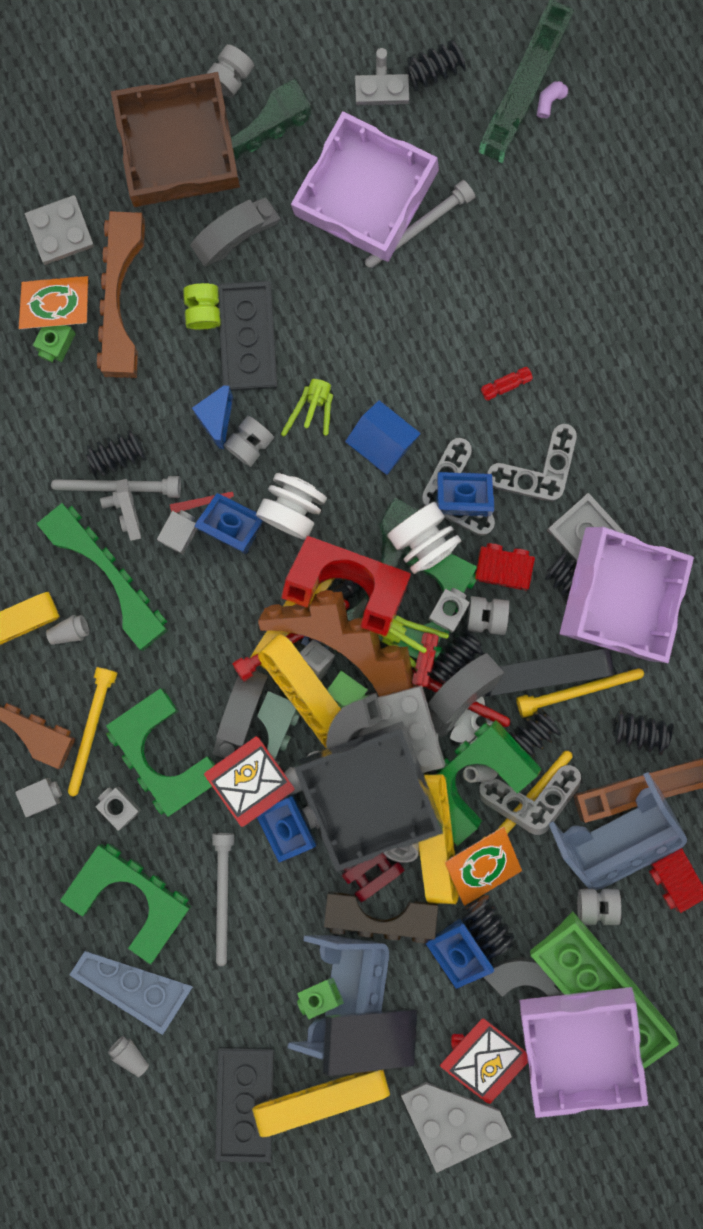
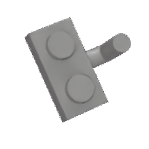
(381, 87)
(124, 499)

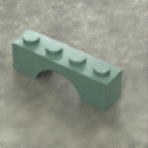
(277, 717)

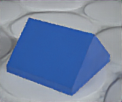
(215, 414)
(382, 437)
(465, 494)
(229, 523)
(286, 829)
(459, 955)

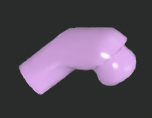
(548, 95)

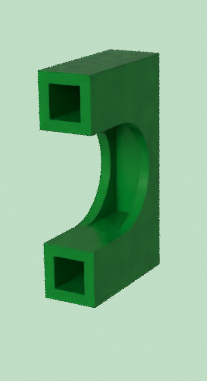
(449, 574)
(130, 734)
(494, 749)
(165, 907)

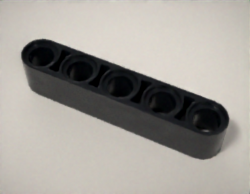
(554, 671)

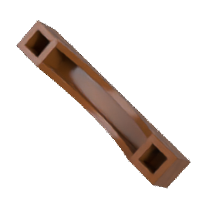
(125, 241)
(42, 741)
(622, 795)

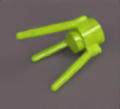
(317, 395)
(397, 633)

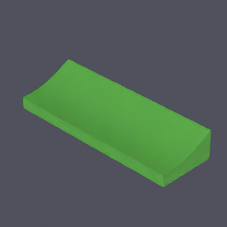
(583, 965)

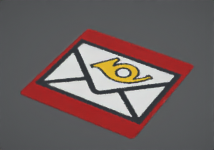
(249, 781)
(485, 1061)

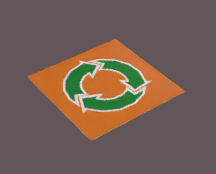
(53, 302)
(483, 866)

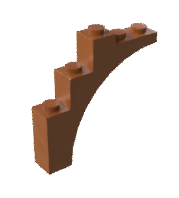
(327, 622)

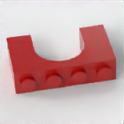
(323, 561)

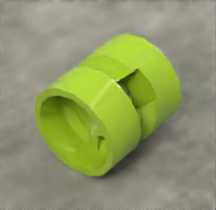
(201, 306)

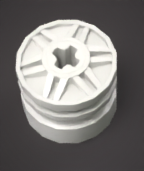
(291, 506)
(424, 538)

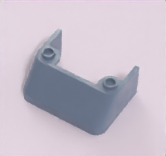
(623, 843)
(360, 976)

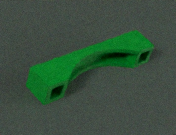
(139, 620)

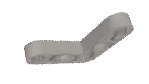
(548, 474)
(432, 486)
(530, 808)

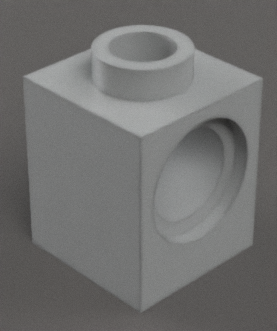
(178, 531)
(440, 618)
(317, 658)
(39, 796)
(130, 809)

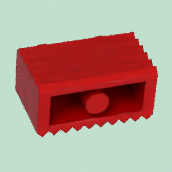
(504, 567)
(678, 880)

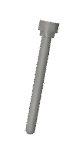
(461, 194)
(169, 487)
(223, 845)

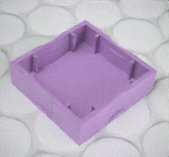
(365, 186)
(626, 594)
(584, 1052)

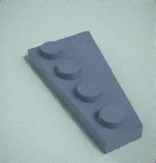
(136, 991)

